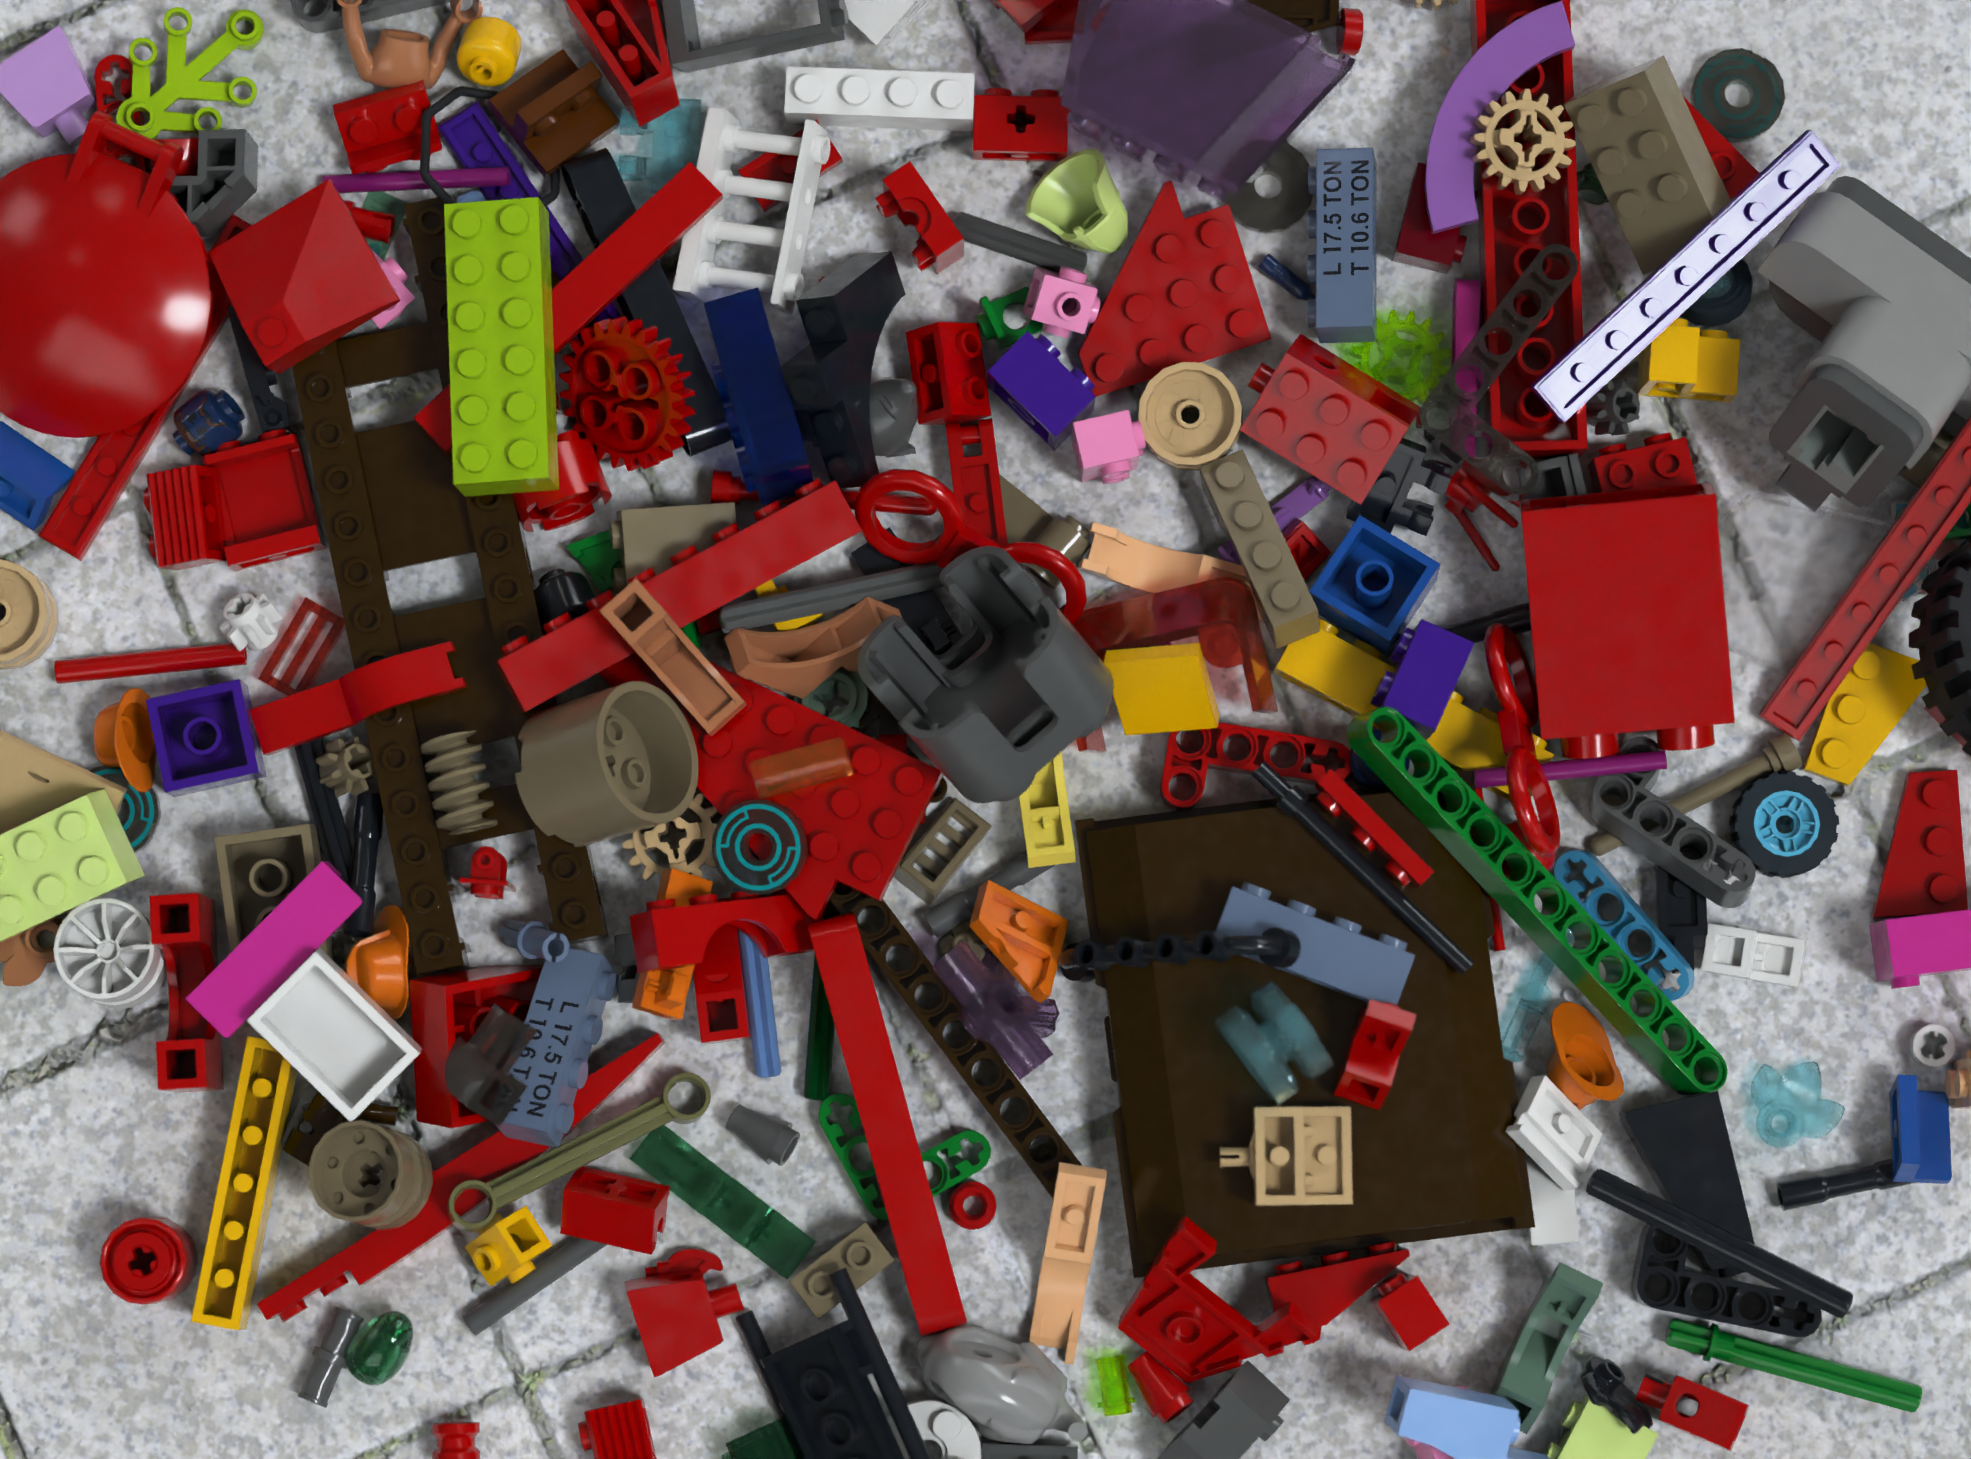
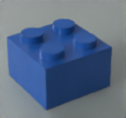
(1373, 585)

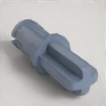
(535, 940)

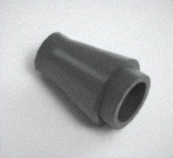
(765, 1135)

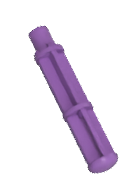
(1292, 506)

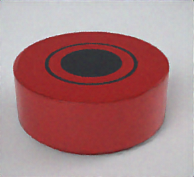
(1349, 31)

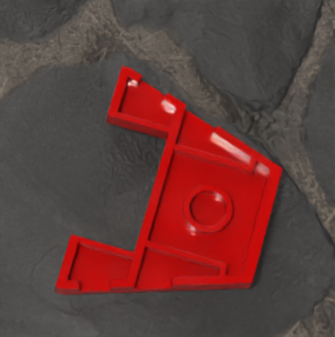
(1191, 1325)

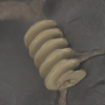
(457, 783)

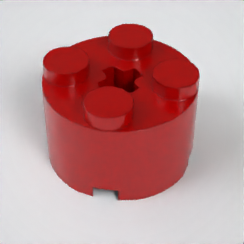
(579, 487)

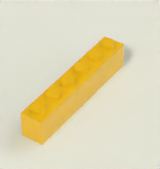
(1349, 676)
(245, 1187)

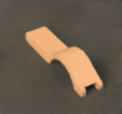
(1151, 566)
(1067, 1257)

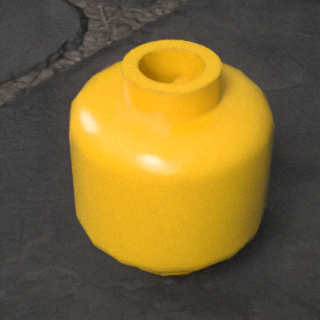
(489, 51)

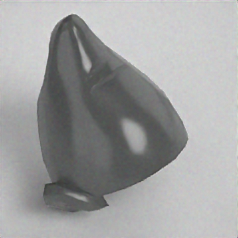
(892, 416)

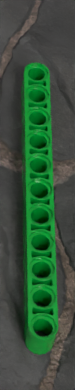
(1517, 896)

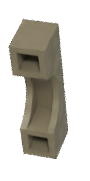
(1261, 548)

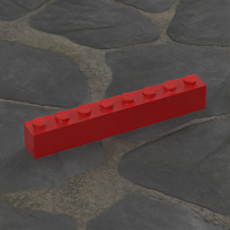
(686, 591)

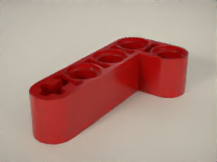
(1260, 744)

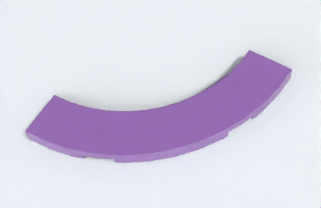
(1483, 79)

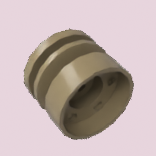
(346, 1175)

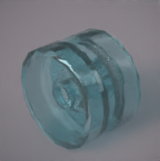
(1279, 1039)

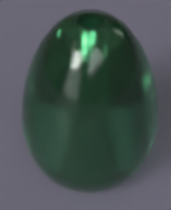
(380, 1348)

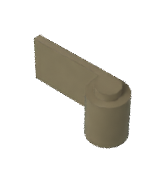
(1030, 523)

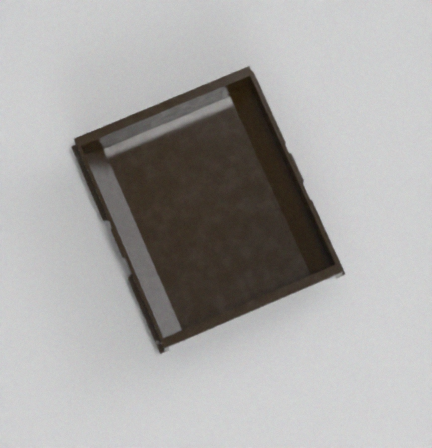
(1420, 1164)

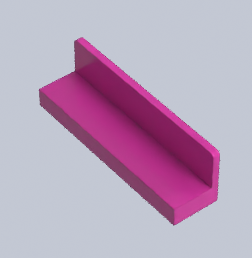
(275, 949)

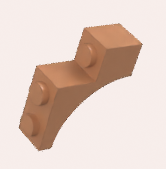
(806, 656)
(673, 657)

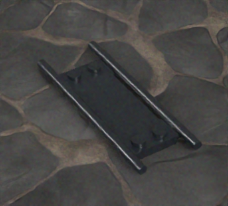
(825, 1388)

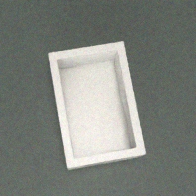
(335, 1034)

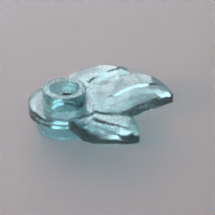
(1797, 1099)

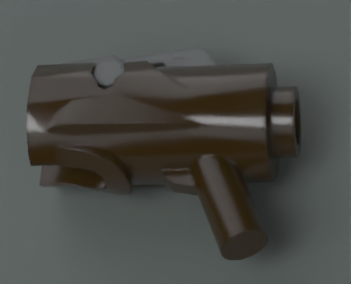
(317, 1116)

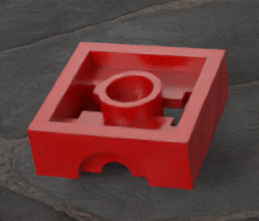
(916, 206)

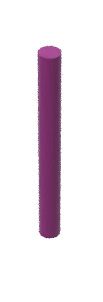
(412, 180)
(1581, 768)

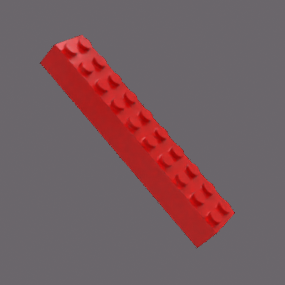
(1511, 236)

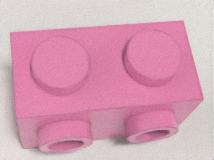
(1108, 447)

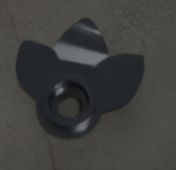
(1605, 1387)

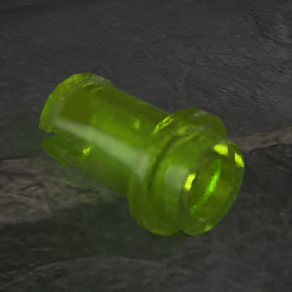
(1114, 1386)

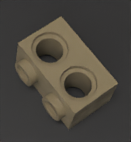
(859, 1253)

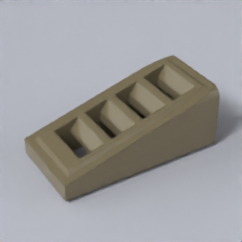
(916, 881)

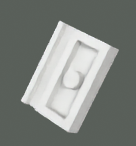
(1554, 1132)

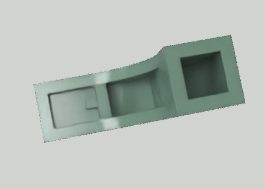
(1543, 1341)

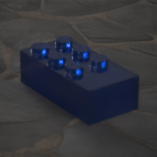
(762, 407)

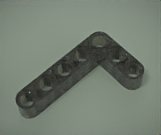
(1488, 368)

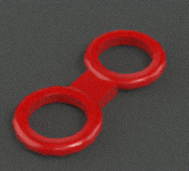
(956, 536)
(1516, 723)

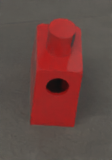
(679, 1316)
(1716, 1419)

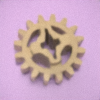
(1542, 141)
(696, 833)

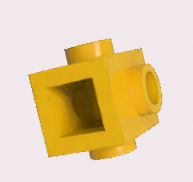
(508, 1247)

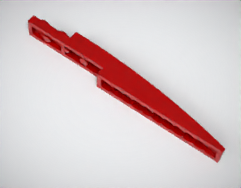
(483, 1162)

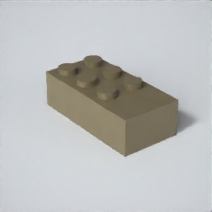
(1648, 159)
(260, 872)

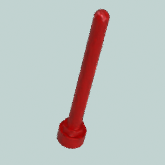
(731, 489)

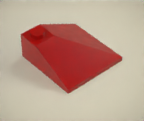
(302, 278)

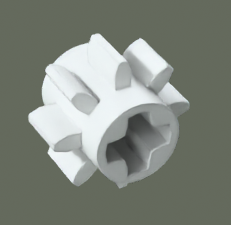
(250, 622)

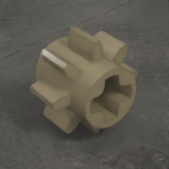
(346, 766)

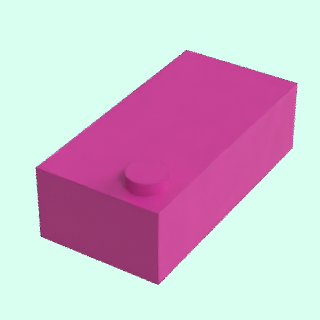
(1921, 946)

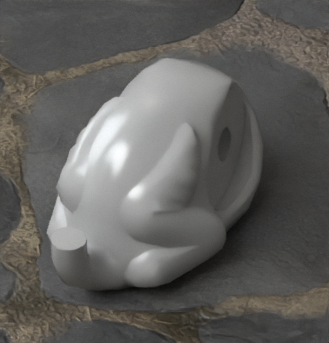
(998, 1384)

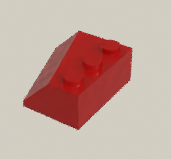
(454, 1007)

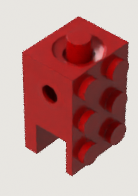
(1328, 417)

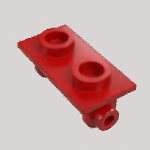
(488, 875)

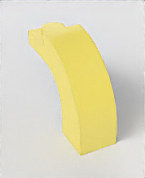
(1047, 818)

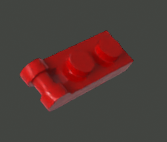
(977, 479)

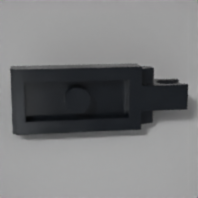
(270, 410)
(1681, 911)

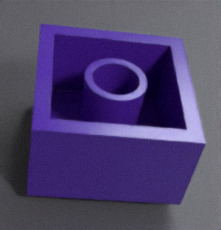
(1042, 388)
(1425, 675)
(205, 738)

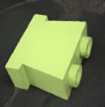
(1599, 1434)

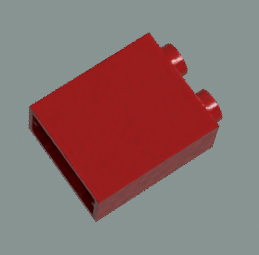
(1628, 617)

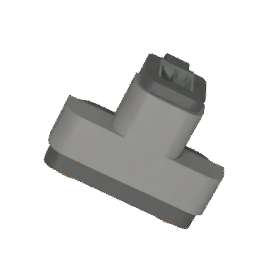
(1892, 345)

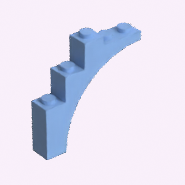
(1455, 1420)

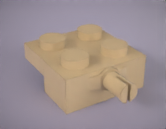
(1298, 1155)

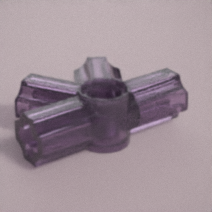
(997, 1010)

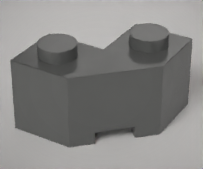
(223, 178)
(1232, 1419)

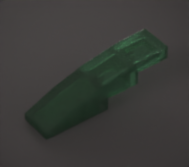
(723, 1200)

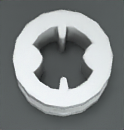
(1917, 1041)

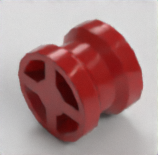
(456, 1440)

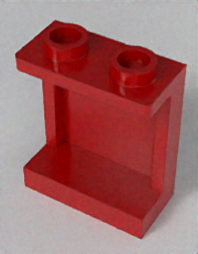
(265, 500)

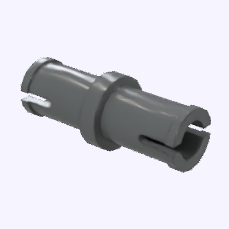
(330, 1357)

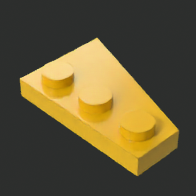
(1862, 714)

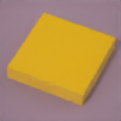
(1162, 689)

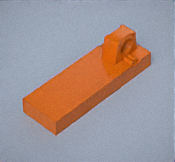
(665, 991)

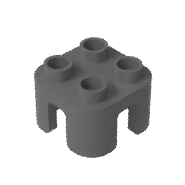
(1003, 692)

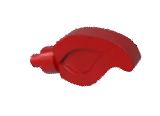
(687, 1260)

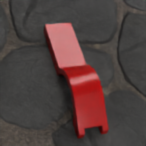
(355, 697)

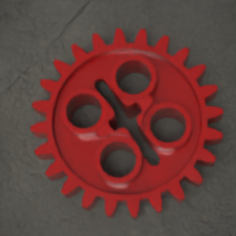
(627, 393)

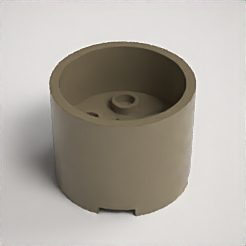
(607, 764)

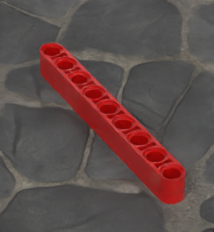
(887, 1123)

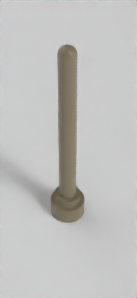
(1777, 757)

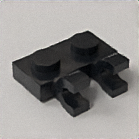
(1387, 497)

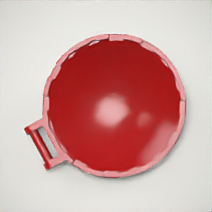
(98, 287)

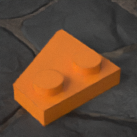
(1020, 936)

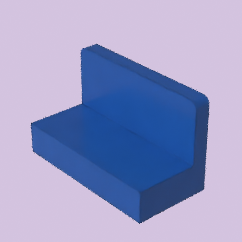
(28, 477)
(1919, 1133)

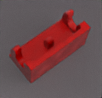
(614, 1209)

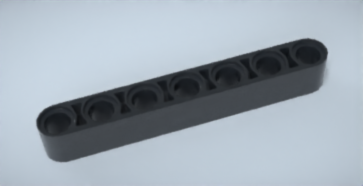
(603, 208)

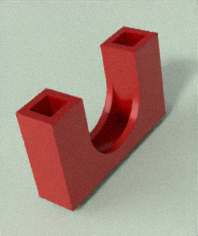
(188, 938)

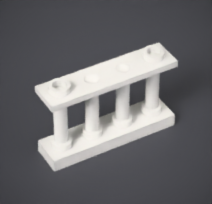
(719, 142)

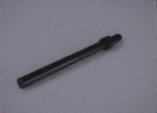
(1294, 802)

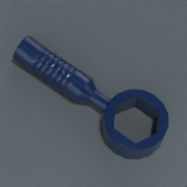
(1286, 278)

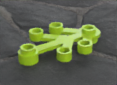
(185, 81)

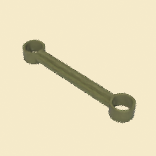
(579, 1152)

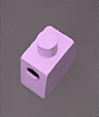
(49, 86)

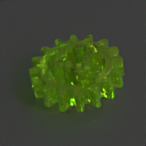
(1390, 343)

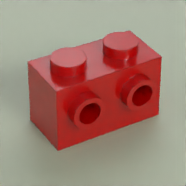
(948, 373)

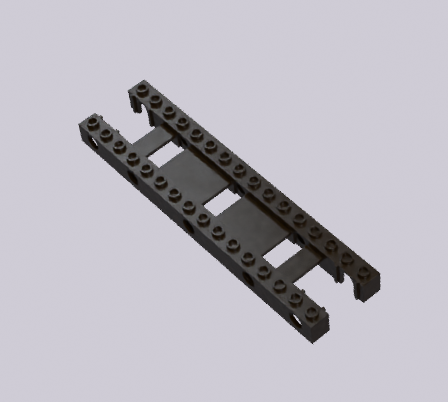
(396, 507)

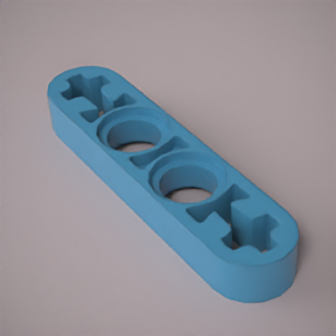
(1629, 919)

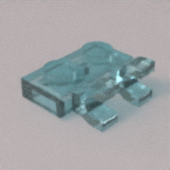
(673, 145)

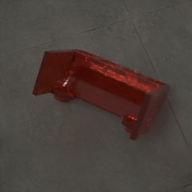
(1215, 610)

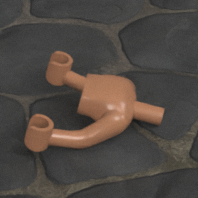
(403, 55)

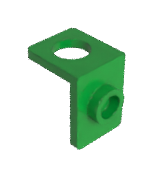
(992, 322)

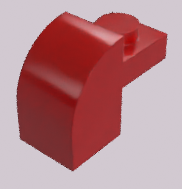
(1374, 1053)

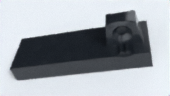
(919, 610)

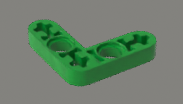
(870, 1194)

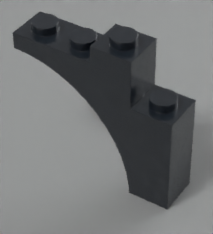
(834, 371)

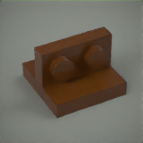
(555, 112)

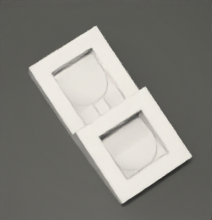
(1753, 955)
(1552, 1209)

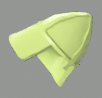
(1081, 203)

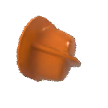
(126, 739)
(382, 960)
(1582, 1057)

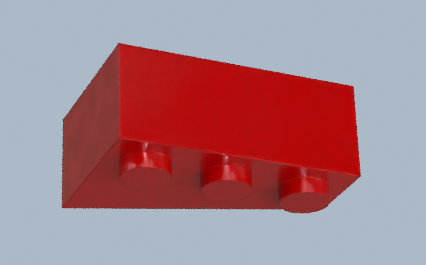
(630, 51)

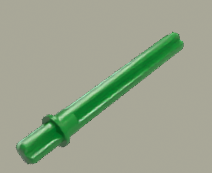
(1792, 1365)

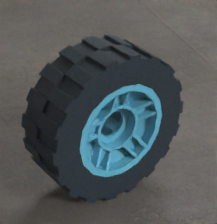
(1811, 826)

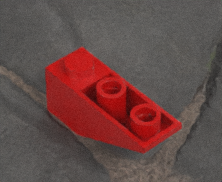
(721, 989)
(1335, 1285)

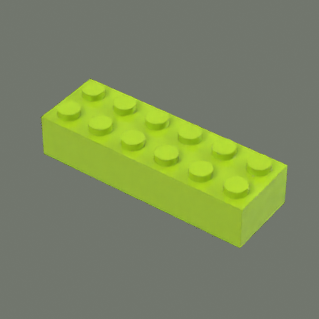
(501, 347)

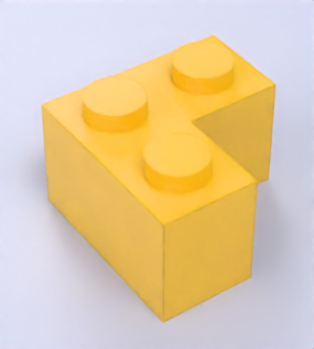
(1690, 364)

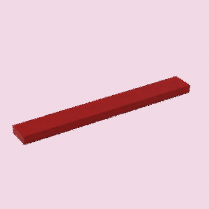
(606, 272)
(118, 455)
(1874, 591)

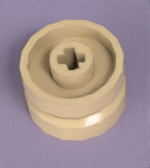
(1190, 387)
(29, 617)

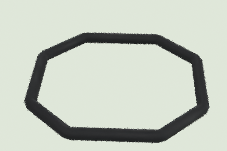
(425, 144)

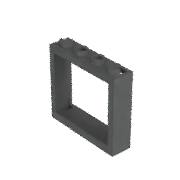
(689, 57)

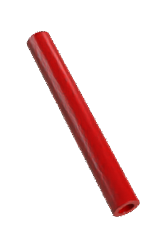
(149, 662)

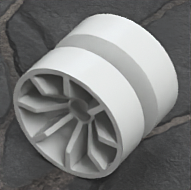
(109, 954)

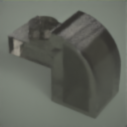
(480, 1069)

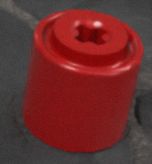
(170, 1272)

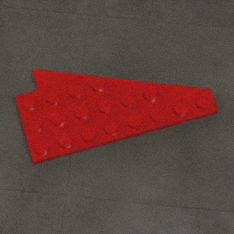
(851, 824)

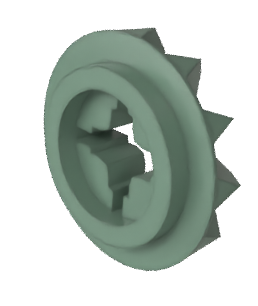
(851, 692)

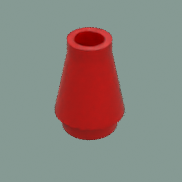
(1160, 1388)

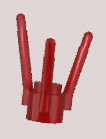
(1469, 493)

